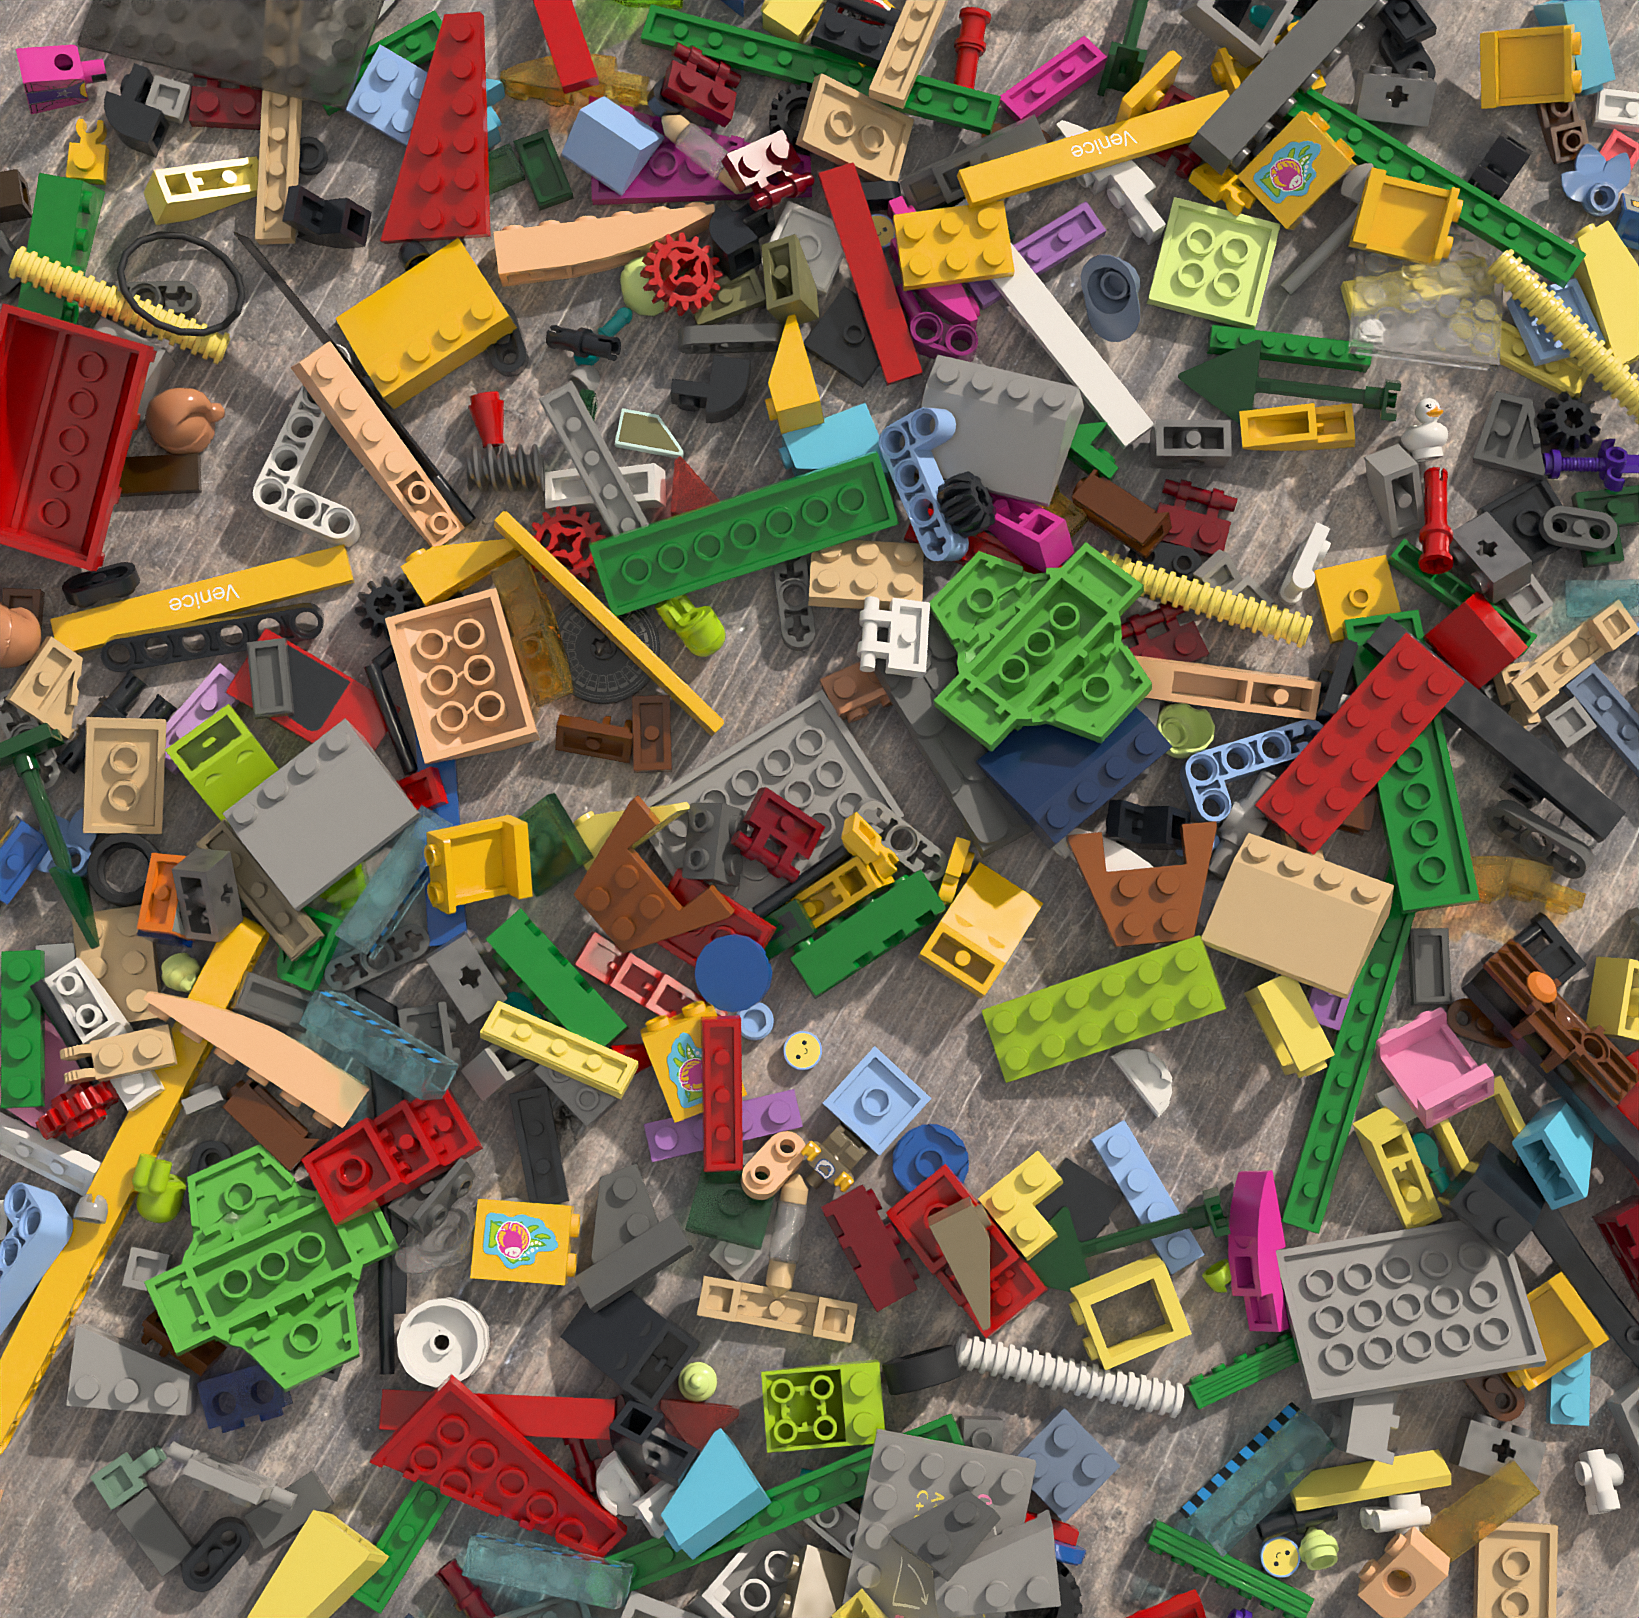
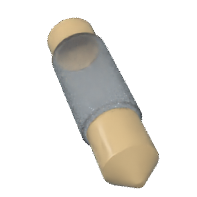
(699, 148)
(787, 1235)

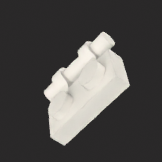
(906, 640)

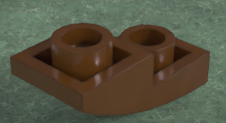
(1562, 130)

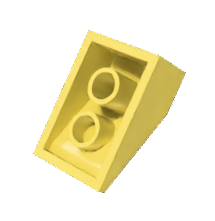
(1615, 998)

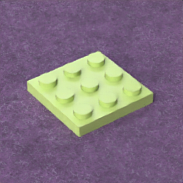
(1213, 264)

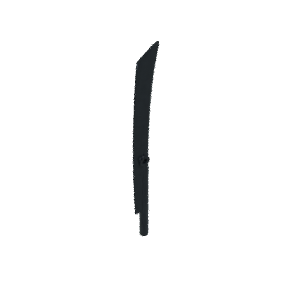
(447, 492)
(1586, 1278)
(391, 1279)

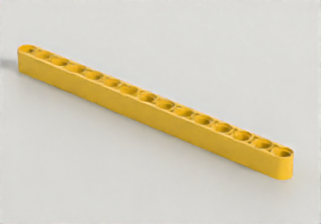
(140, 1133)

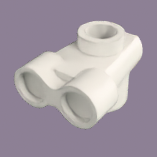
(1599, 1475)
(1401, 1514)

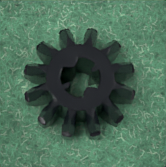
(1579, 413)
(966, 504)
(384, 595)

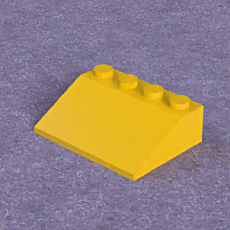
(425, 324)

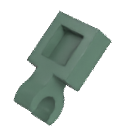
(125, 1477)

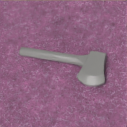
(1352, 189)

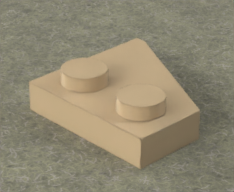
(49, 687)

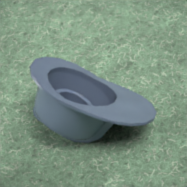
(1111, 296)

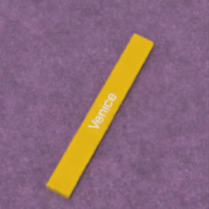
(1087, 151)
(207, 598)
(608, 623)

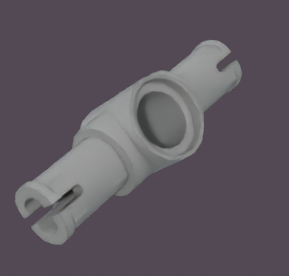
(1240, 821)

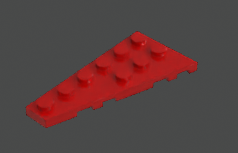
(446, 164)
(488, 1464)

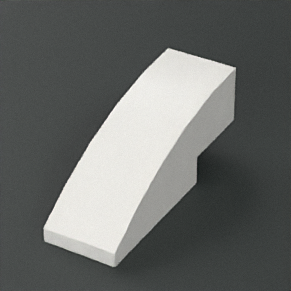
(567, 489)

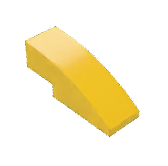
(1298, 428)

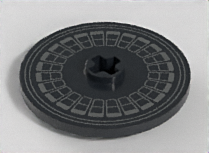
(612, 675)

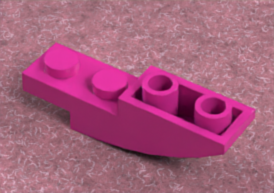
(946, 300)
(1252, 1250)

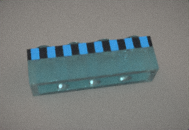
(391, 888)
(379, 1044)
(1257, 1479)
(548, 1570)

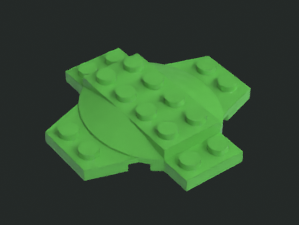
(1039, 647)
(268, 1270)

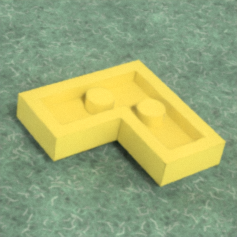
(1014, 1202)

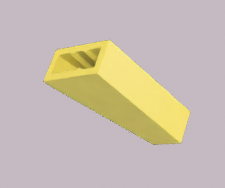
(1611, 288)
(319, 1571)

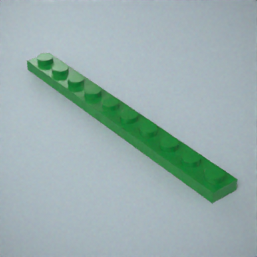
(801, 63)
(1480, 212)
(1346, 1074)
(790, 1504)

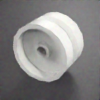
(466, 1334)

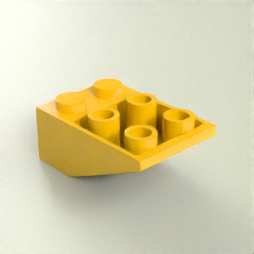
(980, 930)

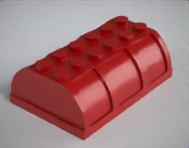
(64, 432)

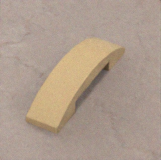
(1571, 655)
(791, 1312)

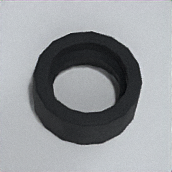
(97, 863)
(921, 1370)

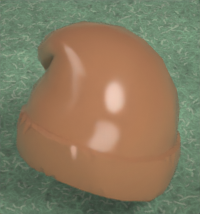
(182, 420)
(18, 636)

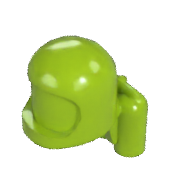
(696, 627)
(159, 1191)

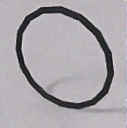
(165, 326)

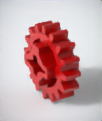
(673, 257)
(578, 538)
(77, 1110)

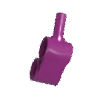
(944, 332)

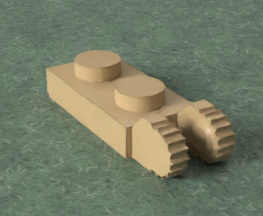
(122, 1055)

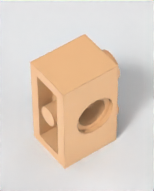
(1399, 1596)

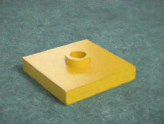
(1150, 89)
(1354, 592)

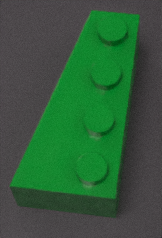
(64, 231)
(867, 934)
(554, 981)

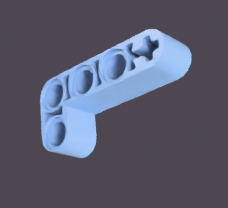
(933, 534)
(1254, 761)
(31, 1246)

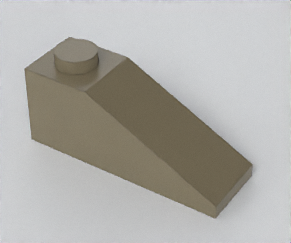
(966, 1247)

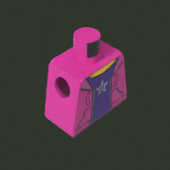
(56, 76)

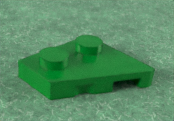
(310, 968)

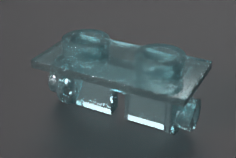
(1589, 596)

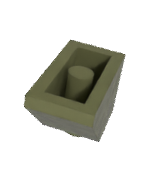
(789, 281)

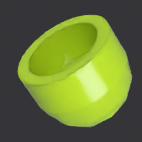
(1218, 1276)

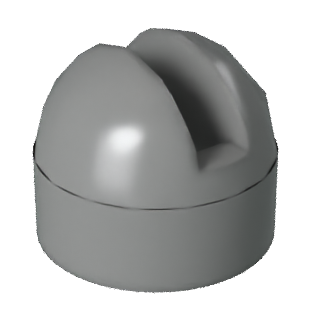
(585, 377)
(92, 1212)

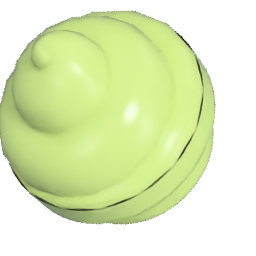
(180, 972)
(697, 1381)
(1318, 1549)

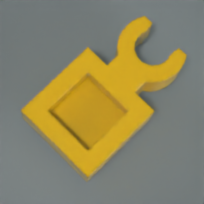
(89, 158)
(1222, 188)
(865, 842)
(959, 862)

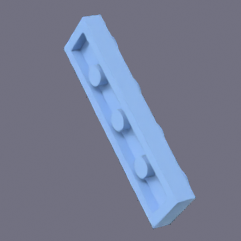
(1145, 1193)

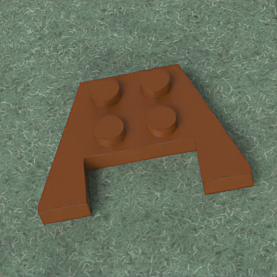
(631, 899)
(1147, 902)

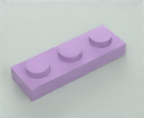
(201, 705)

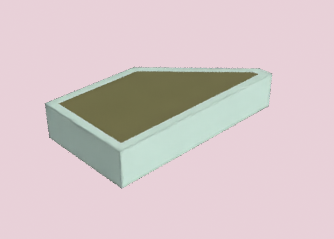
(646, 434)

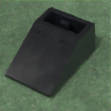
(632, 1345)

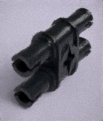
(113, 707)

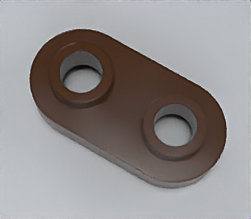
(1478, 1028)
(1488, 1387)

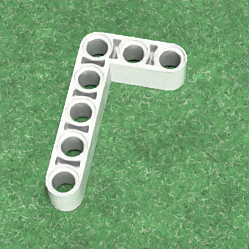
(291, 482)

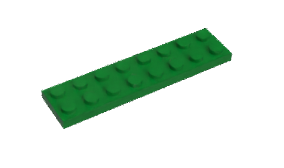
(744, 533)
(1419, 801)

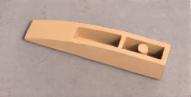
(589, 243)
(376, 443)
(1232, 688)
(269, 1055)

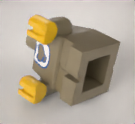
(834, 1158)

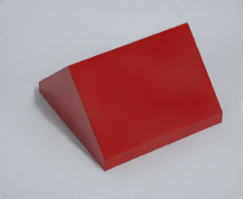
(1475, 641)

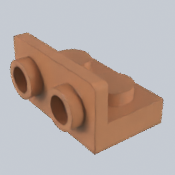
(854, 692)

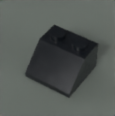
(1495, 1199)

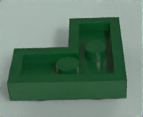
(1622, 507)

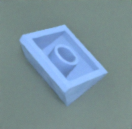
(610, 144)

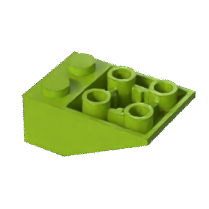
(222, 760)
(822, 1405)

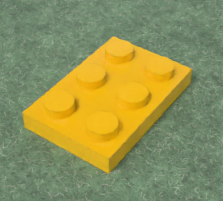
(953, 245)

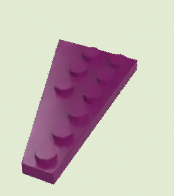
(675, 177)

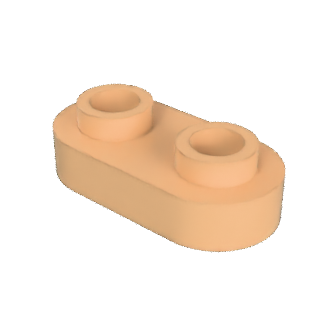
(773, 1162)

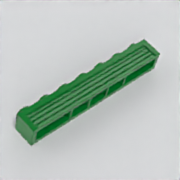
(1289, 348)
(1446, 586)
(1243, 1371)
(1228, 1570)

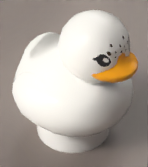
(1426, 439)

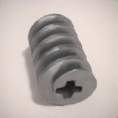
(506, 468)

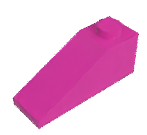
(1031, 532)

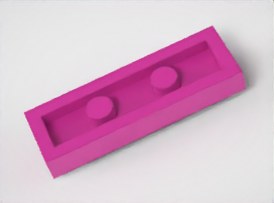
(1054, 80)

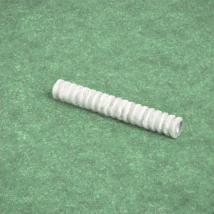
(1069, 1375)

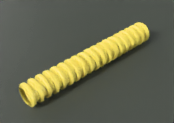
(112, 303)
(1568, 330)
(1217, 603)

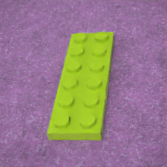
(1104, 1009)

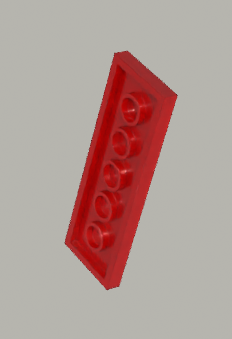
(1359, 744)

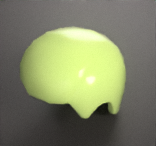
(633, 292)
(1185, 729)

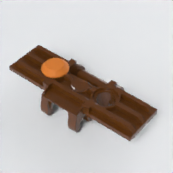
(1560, 1024)

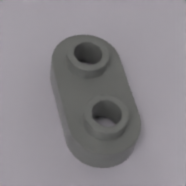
(1576, 528)

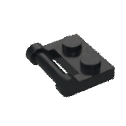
(853, 37)
(1557, 957)

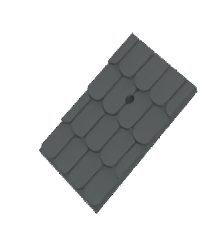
(949, 748)

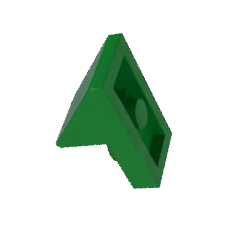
(1086, 456)

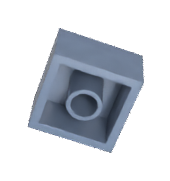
(1067, 1462)

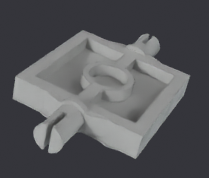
(240, 1482)

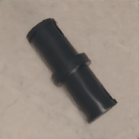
(583, 342)
(1290, 1521)

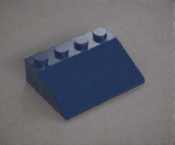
(1064, 777)

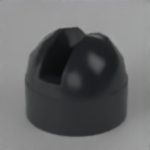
(412, 254)

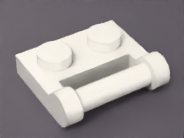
(1301, 571)

